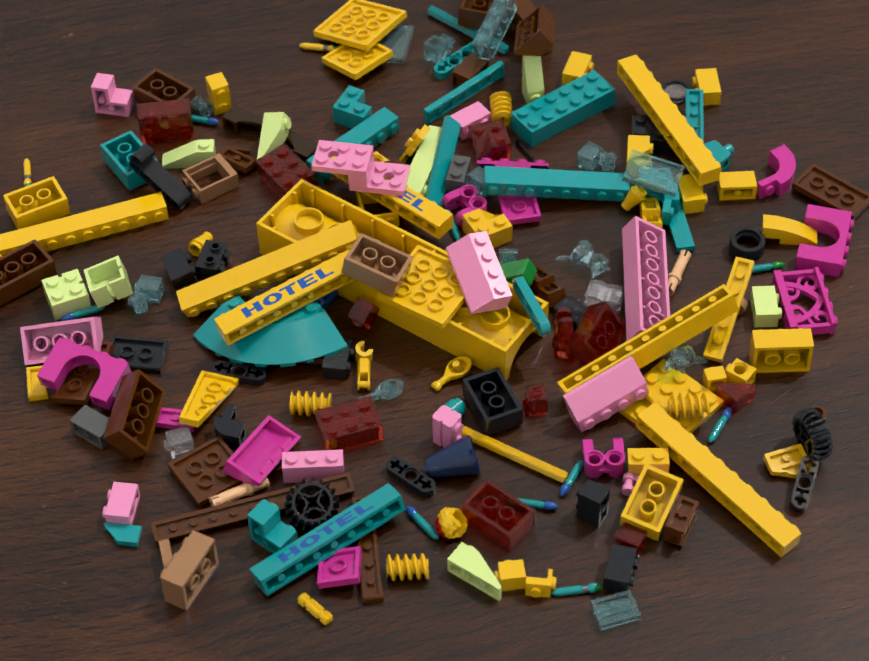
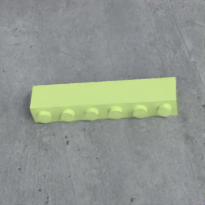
(423, 161)

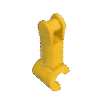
(363, 365)

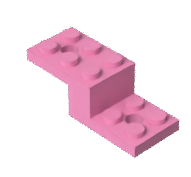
(362, 170)

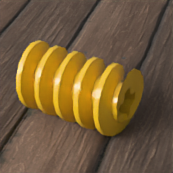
(501, 107)
(308, 404)
(688, 404)
(407, 567)

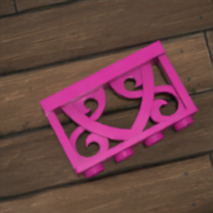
(784, 284)

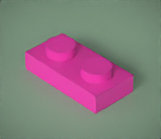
(169, 419)

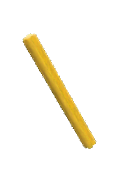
(515, 455)

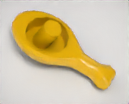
(454, 370)

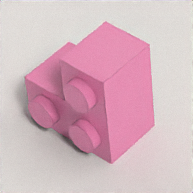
(110, 99)

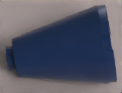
(453, 460)

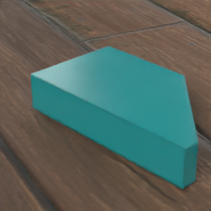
(124, 534)

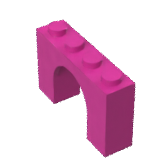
(835, 224)
(68, 355)

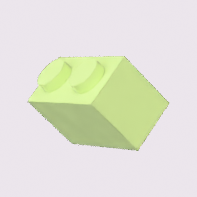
(765, 306)

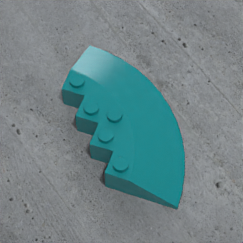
(292, 339)

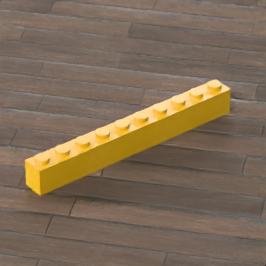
(669, 120)
(89, 224)
(267, 269)
(660, 337)
(719, 480)

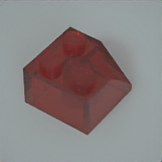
(489, 140)

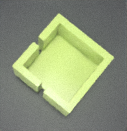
(108, 281)
(66, 293)

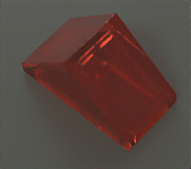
(736, 394)

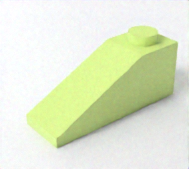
(532, 78)
(273, 132)
(189, 154)
(472, 568)

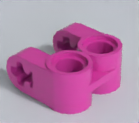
(464, 197)
(598, 463)

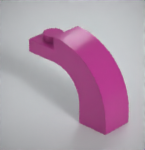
(784, 164)

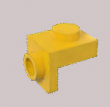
(540, 587)

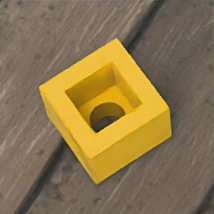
(712, 376)

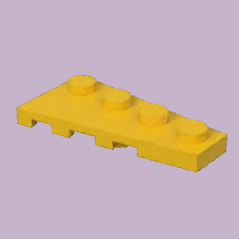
(206, 396)

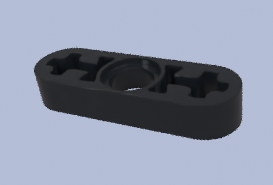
(232, 367)
(415, 484)
(797, 489)

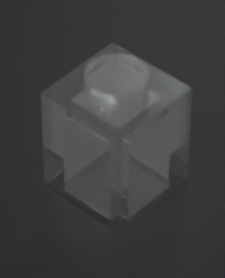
(178, 442)

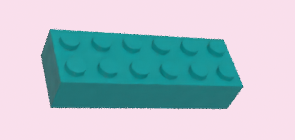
(562, 108)

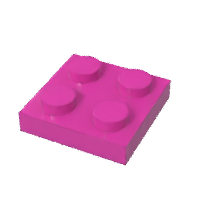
(519, 209)
(341, 568)

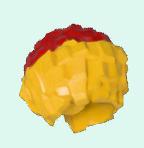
(450, 523)

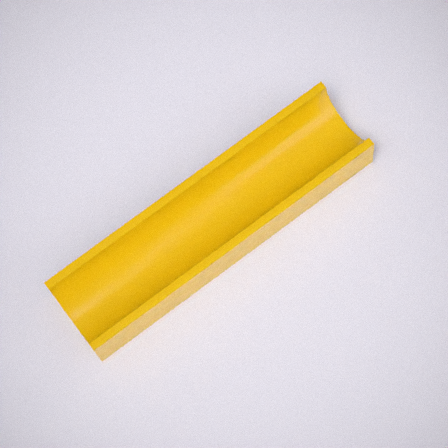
(484, 337)

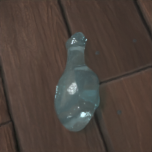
(387, 390)

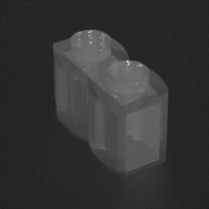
(599, 292)

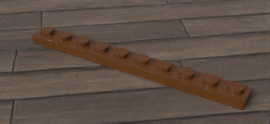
(237, 511)

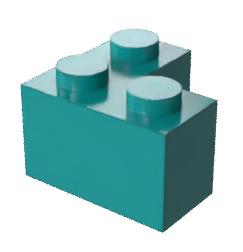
(351, 108)
(268, 529)

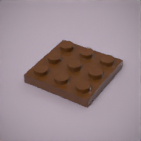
(202, 471)

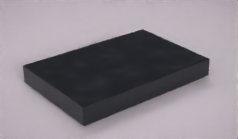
(141, 353)

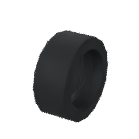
(747, 233)

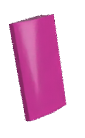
(261, 452)

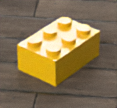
(37, 203)
(781, 350)
(652, 501)

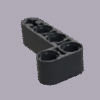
(159, 178)

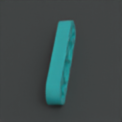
(444, 69)
(531, 305)

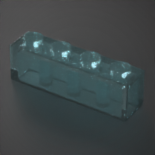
(494, 28)

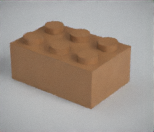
(377, 264)
(189, 570)

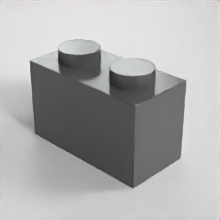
(457, 172)
(90, 425)

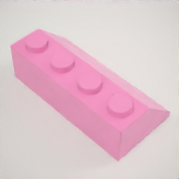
(479, 273)
(41, 338)
(606, 394)

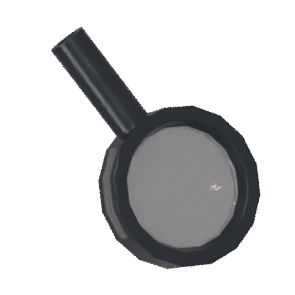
(676, 90)

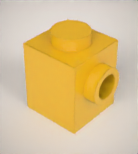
(511, 575)

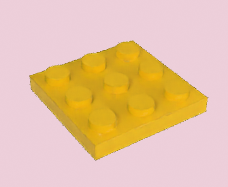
(355, 61)

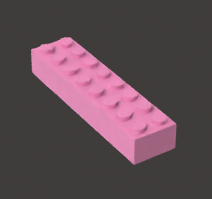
(644, 276)

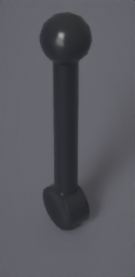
(519, 143)

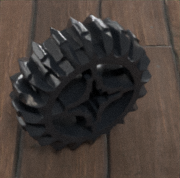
(812, 433)
(302, 519)

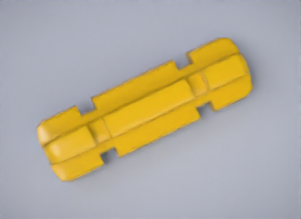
(315, 608)

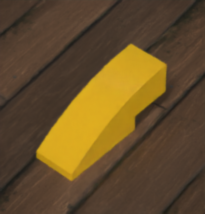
(651, 211)
(788, 231)

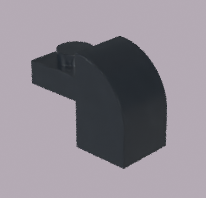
(229, 429)

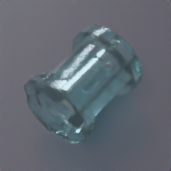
(201, 106)

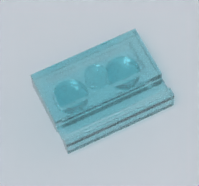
(615, 609)

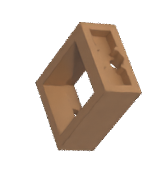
(205, 168)

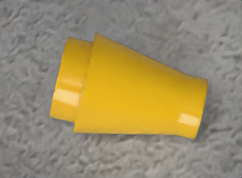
(634, 196)
(196, 245)

